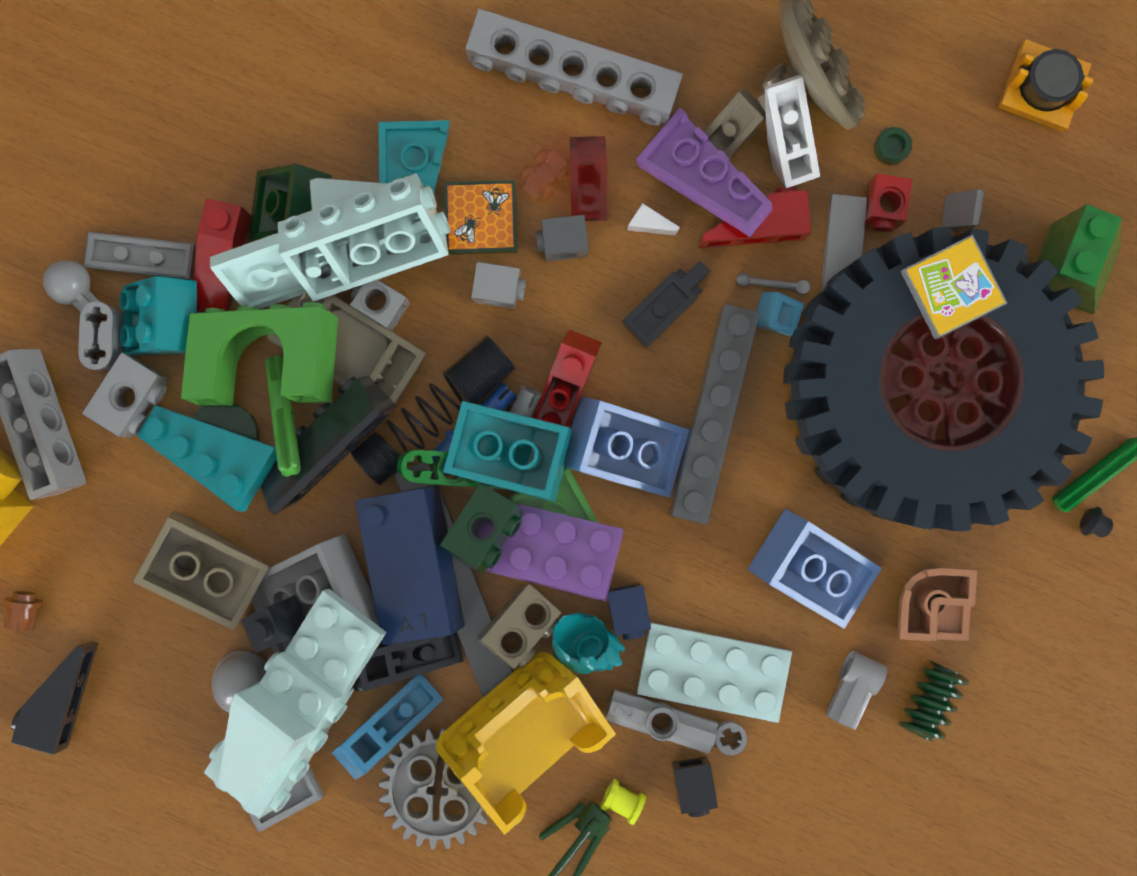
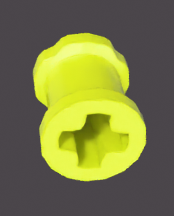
(623, 801)

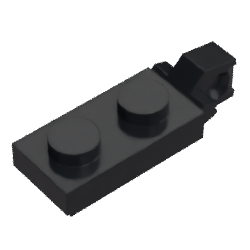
(665, 304)

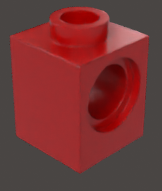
(894, 189)

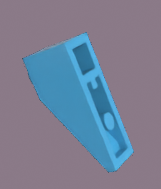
(387, 726)

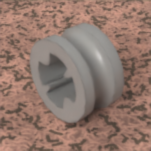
(734, 727)

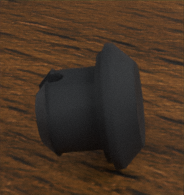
(1096, 523)

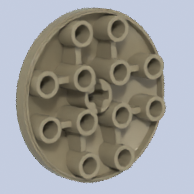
(819, 64)

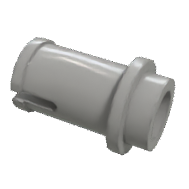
(526, 401)

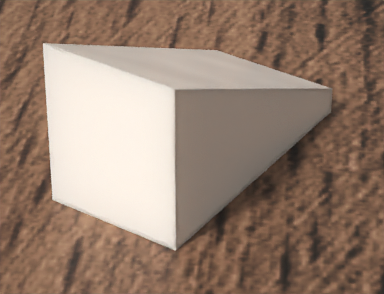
(651, 222)

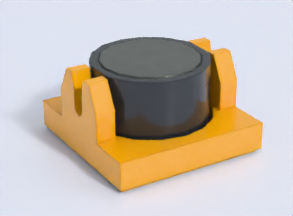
(1043, 82)

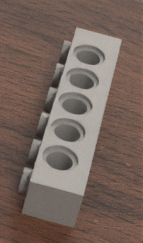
(562, 51)

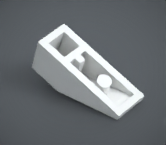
(790, 132)

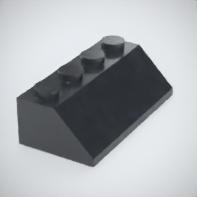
(329, 440)

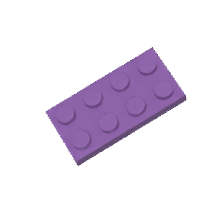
(559, 552)

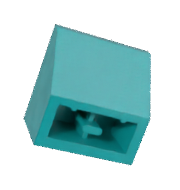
(157, 316)

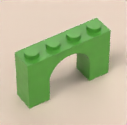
(221, 336)

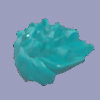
(585, 644)

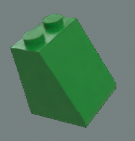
(1083, 252)

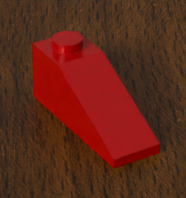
(785, 223)
(220, 229)

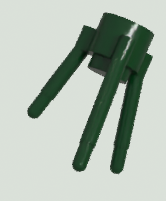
(591, 823)

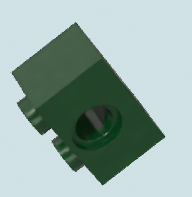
(482, 508)

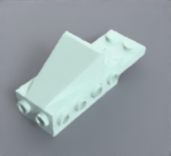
(343, 242)
(289, 712)

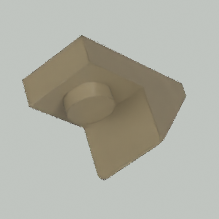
(736, 123)

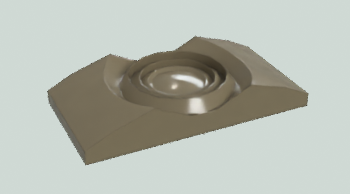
(367, 348)

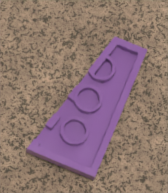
(698, 170)

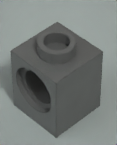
(563, 238)

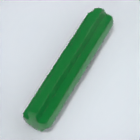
(1096, 476)

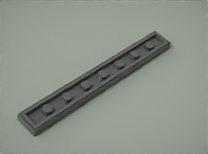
(485, 665)

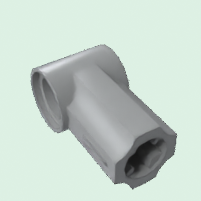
(859, 681)

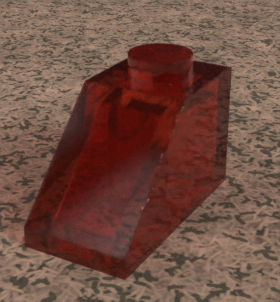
(588, 177)

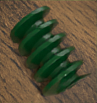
(934, 702)

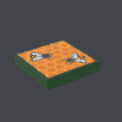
(481, 217)

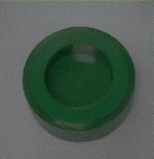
(893, 146)

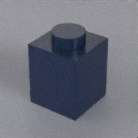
(629, 611)

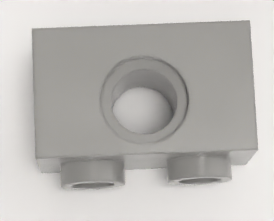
(108, 404)

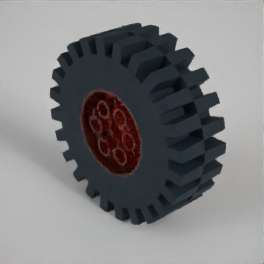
(890, 458)

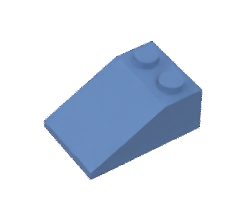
(626, 446)
(814, 568)

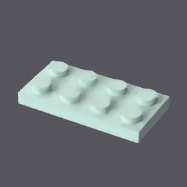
(714, 672)

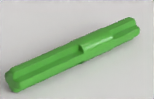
(282, 420)

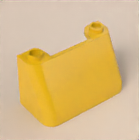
(520, 734)

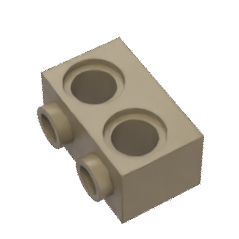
(513, 619)

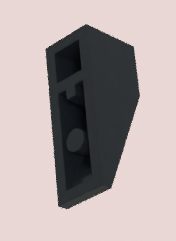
(408, 659)
(51, 712)

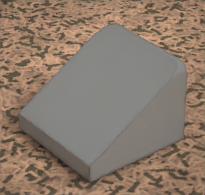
(962, 210)

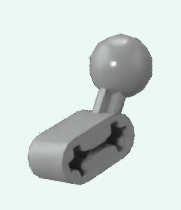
(70, 283)

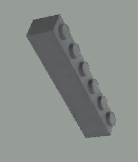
(714, 414)

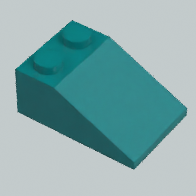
(509, 451)

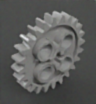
(406, 784)

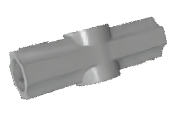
(683, 728)

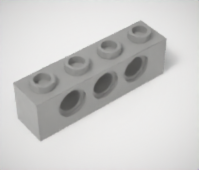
(37, 426)

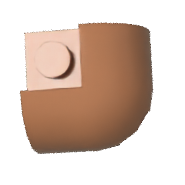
(937, 604)

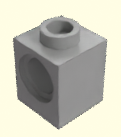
(498, 285)
(392, 311)

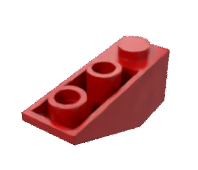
(567, 378)

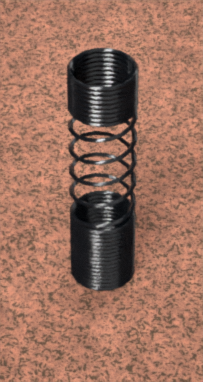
(472, 375)

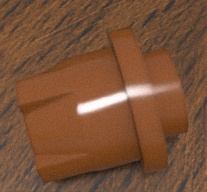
(21, 611)

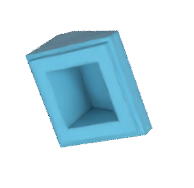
(779, 313)

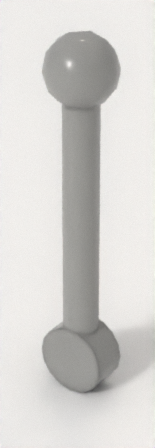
(800, 287)

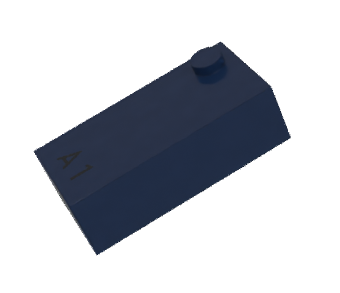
(407, 566)

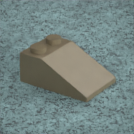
(201, 571)

